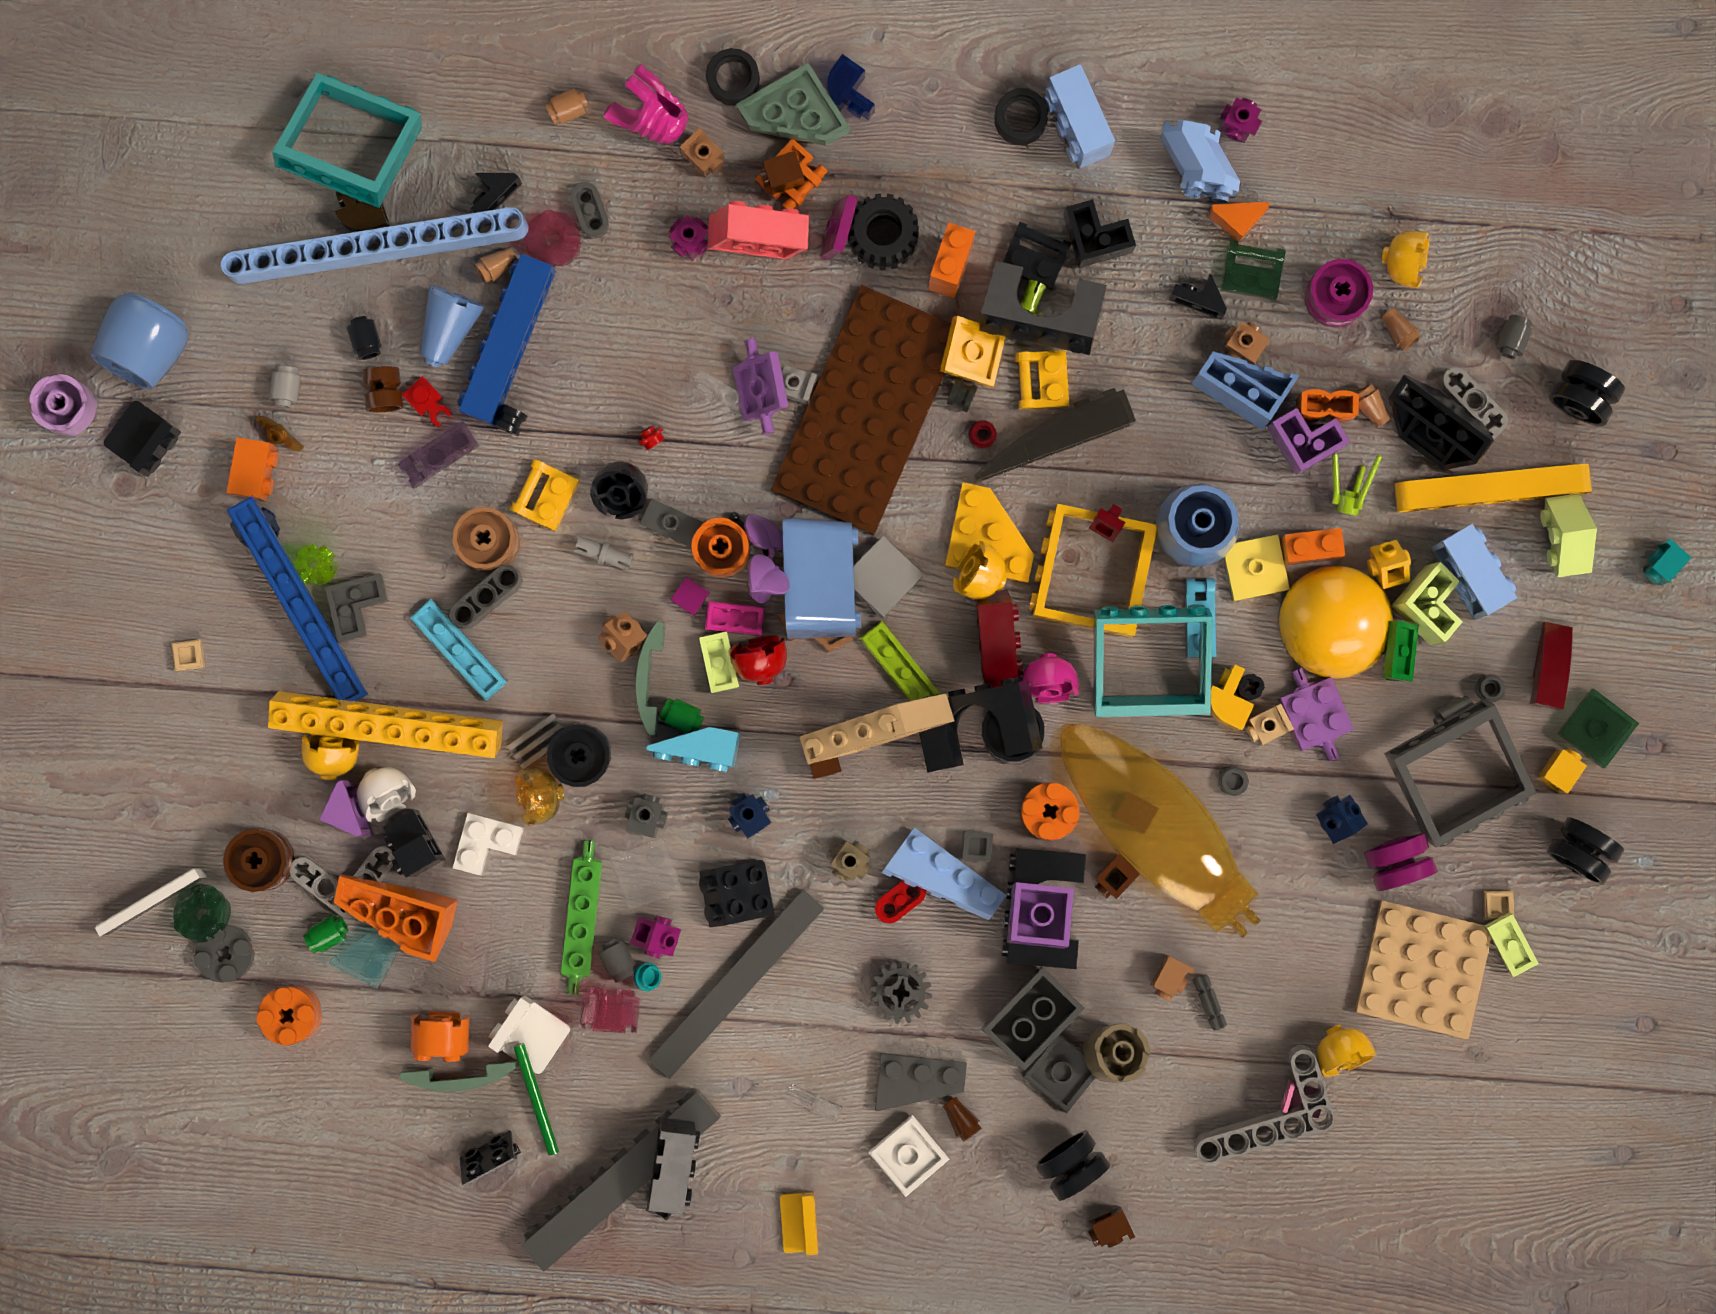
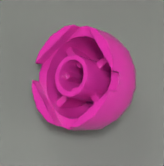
(1051, 679)

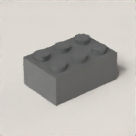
(1032, 1018)

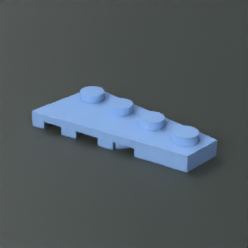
(931, 867)

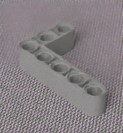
(1274, 1120)

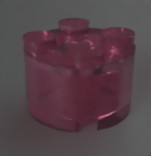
(610, 1011)

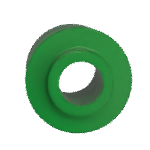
(681, 715)
(326, 934)

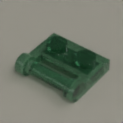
(1250, 279)

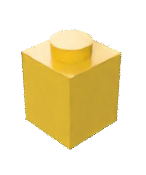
(1562, 770)

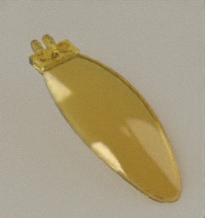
(1157, 825)

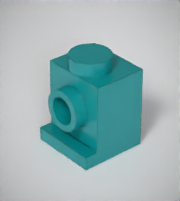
(1665, 563)

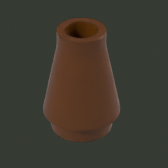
(962, 1120)

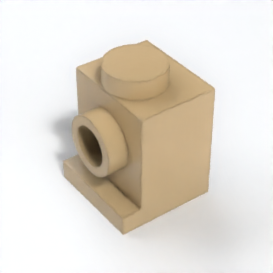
(1280, 720)

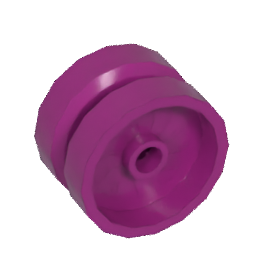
(1352, 283)
(1399, 857)

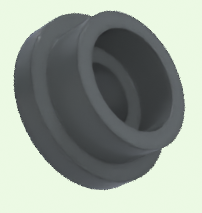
(1497, 684)

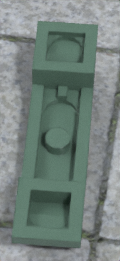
(655, 643)
(425, 1077)

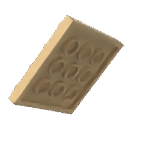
(1423, 970)

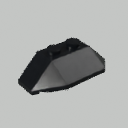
(1437, 425)

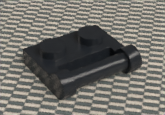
(1035, 264)

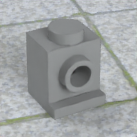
(805, 388)

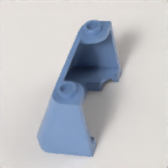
(820, 578)

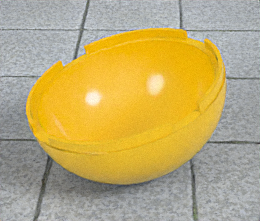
(1335, 621)

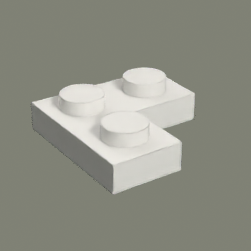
(479, 836)

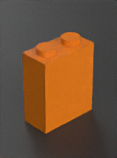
(951, 260)

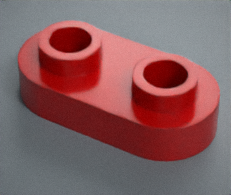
(901, 902)

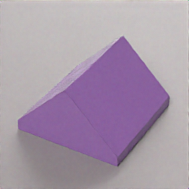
(344, 812)

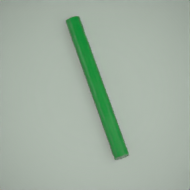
(536, 1099)

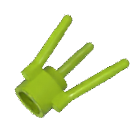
(1350, 501)

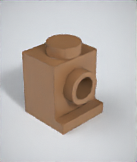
(704, 164)
(1170, 978)

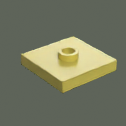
(1256, 568)

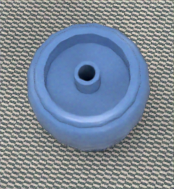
(139, 340)
(1181, 536)

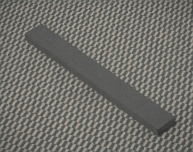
(736, 984)

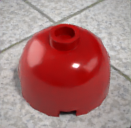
(760, 659)

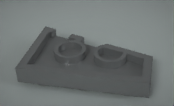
(917, 1079)

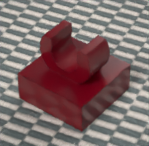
(1107, 523)

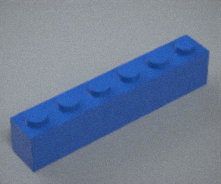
(507, 339)

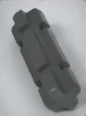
(1209, 1002)

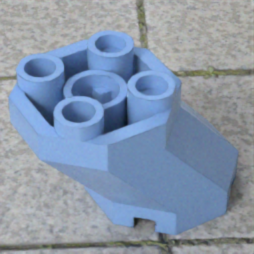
(1200, 161)

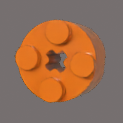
(707, 539)
(1065, 816)
(273, 1015)
(439, 1036)

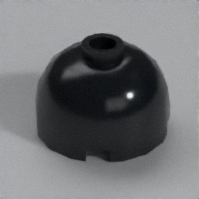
(619, 490)

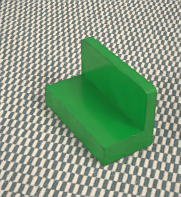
(1401, 651)

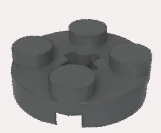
(229, 969)

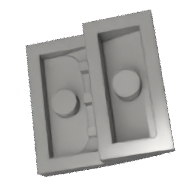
(884, 577)

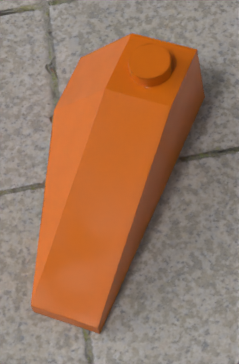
(405, 915)

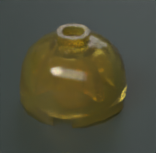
(538, 795)

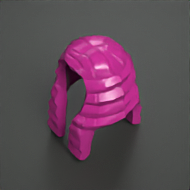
(660, 117)

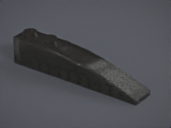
(1067, 430)

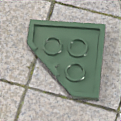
(795, 109)

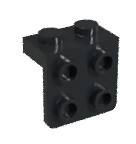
(141, 438)
(736, 893)

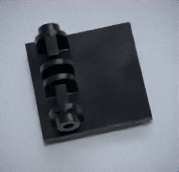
(488, 1158)

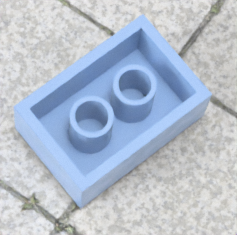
(1079, 117)
(1481, 580)

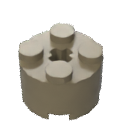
(1112, 1068)

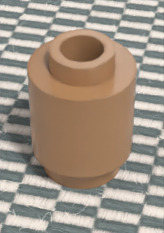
(567, 106)

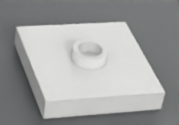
(908, 1155)

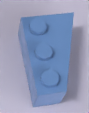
(1244, 387)

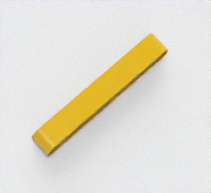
(1492, 488)

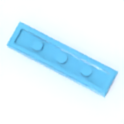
(458, 650)

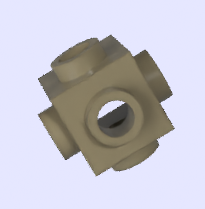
(856, 850)

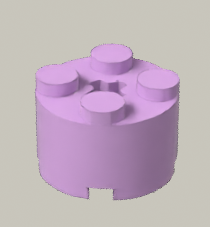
(78, 408)

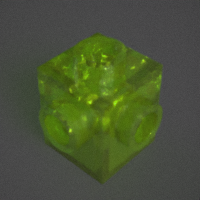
(325, 567)

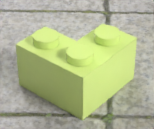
(1570, 534)
(1423, 603)

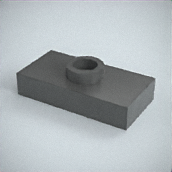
(670, 522)

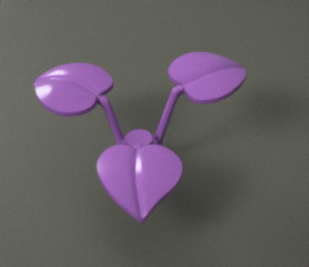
(763, 575)

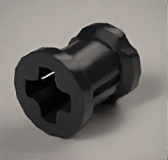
(1257, 692)

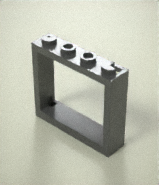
(1441, 735)

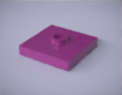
(838, 227)

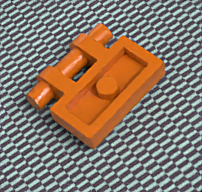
(813, 178)

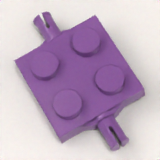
(760, 386)
(1316, 714)

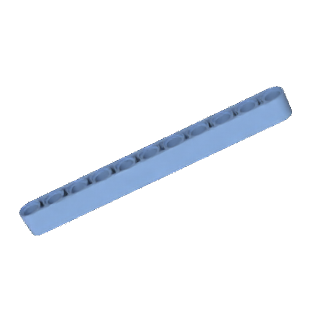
(362, 241)

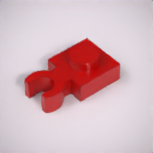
(425, 399)

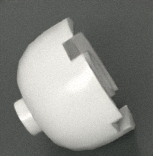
(383, 792)

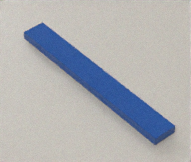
(296, 600)

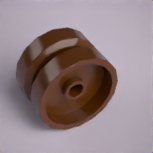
(242, 864)

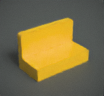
(799, 1223)

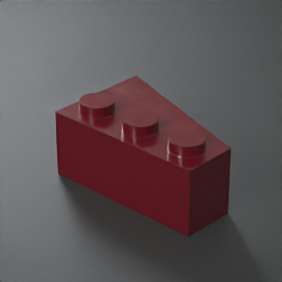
(998, 638)

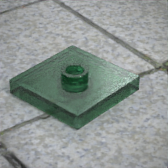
(1598, 728)

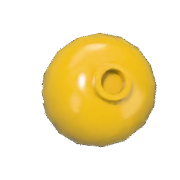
(1406, 258)
(981, 572)
(329, 755)
(1343, 1050)

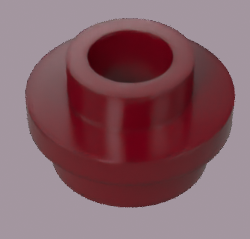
(986, 426)

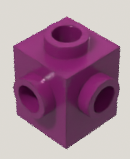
(1236, 128)
(691, 246)
(661, 937)

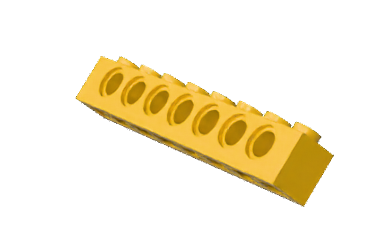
(385, 724)

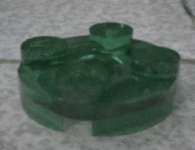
(188, 906)

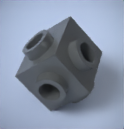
(636, 821)

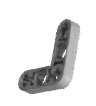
(1487, 408)
(314, 867)

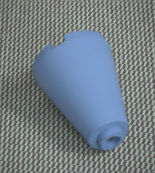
(446, 324)

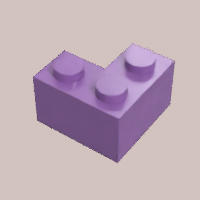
(1305, 447)

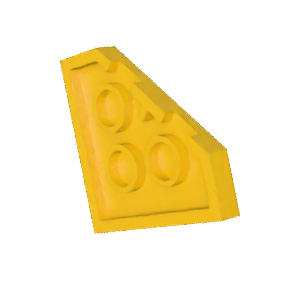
(984, 519)

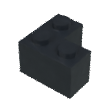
(1096, 242)
(413, 843)

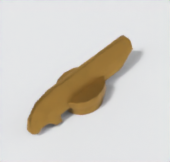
(277, 433)

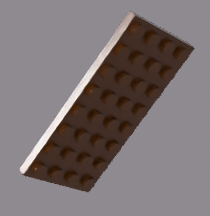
(866, 411)

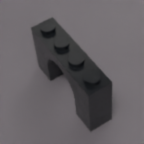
(1069, 331)
(1011, 706)
(1034, 868)

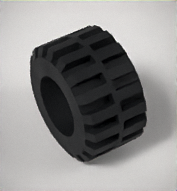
(889, 209)

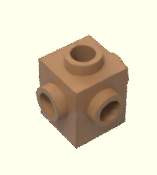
(1251, 336)
(622, 636)

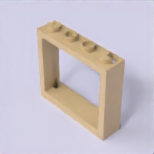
(876, 728)

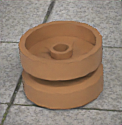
(471, 531)

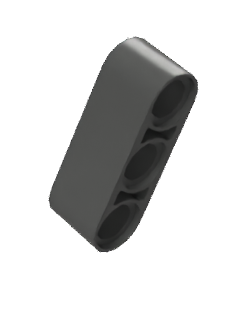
(472, 599)

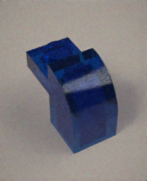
(842, 86)

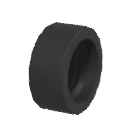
(726, 56)
(1037, 102)

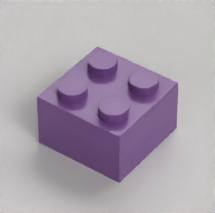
(1040, 915)

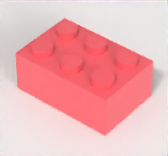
(758, 231)

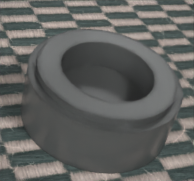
(1233, 781)

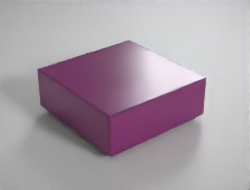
(690, 596)

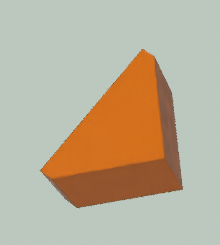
(1238, 218)

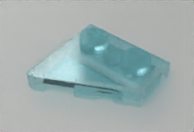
(368, 958)

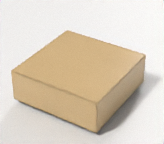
(188, 655)
(1497, 904)

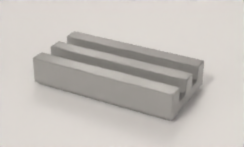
(519, 755)

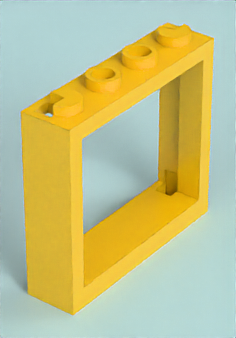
(1044, 572)

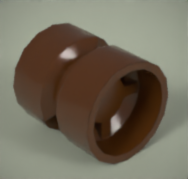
(379, 398)

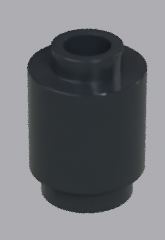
(364, 338)

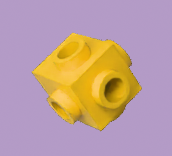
(1389, 564)

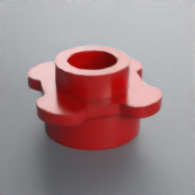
(651, 437)

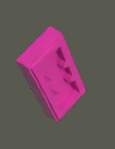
(735, 618)

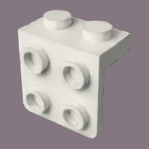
(534, 1027)

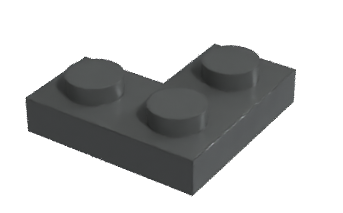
(347, 601)

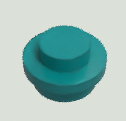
(647, 976)

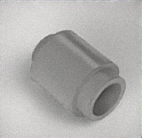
(284, 386)

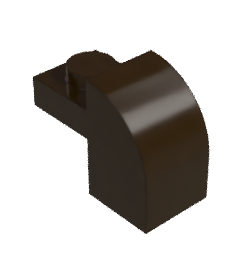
(360, 215)

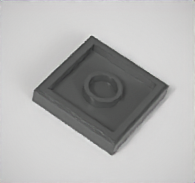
(1060, 1073)

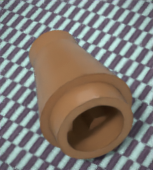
(494, 264)
(1401, 330)
(1372, 405)

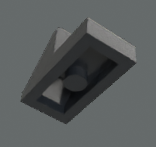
(500, 188)
(1207, 301)

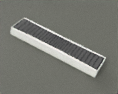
(150, 902)

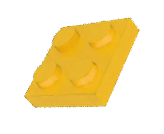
(971, 352)

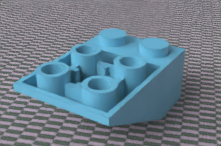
(706, 745)

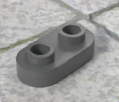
(590, 210)

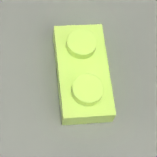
(718, 662)
(1511, 944)

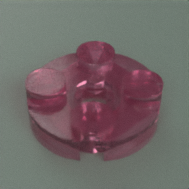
(550, 223)

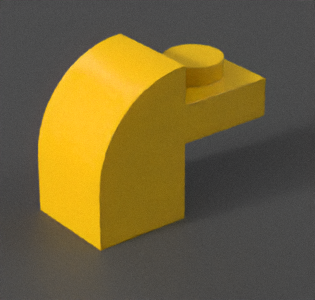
(1225, 705)

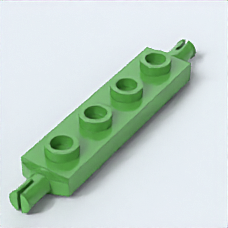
(581, 917)

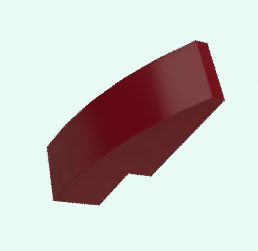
(1552, 666)

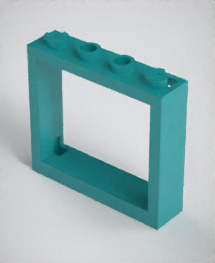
(335, 177)
(1154, 704)

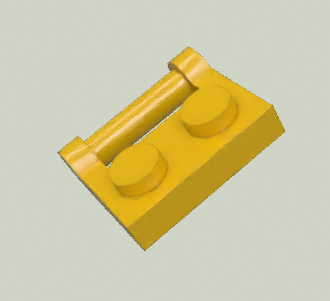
(1052, 380)
(553, 499)

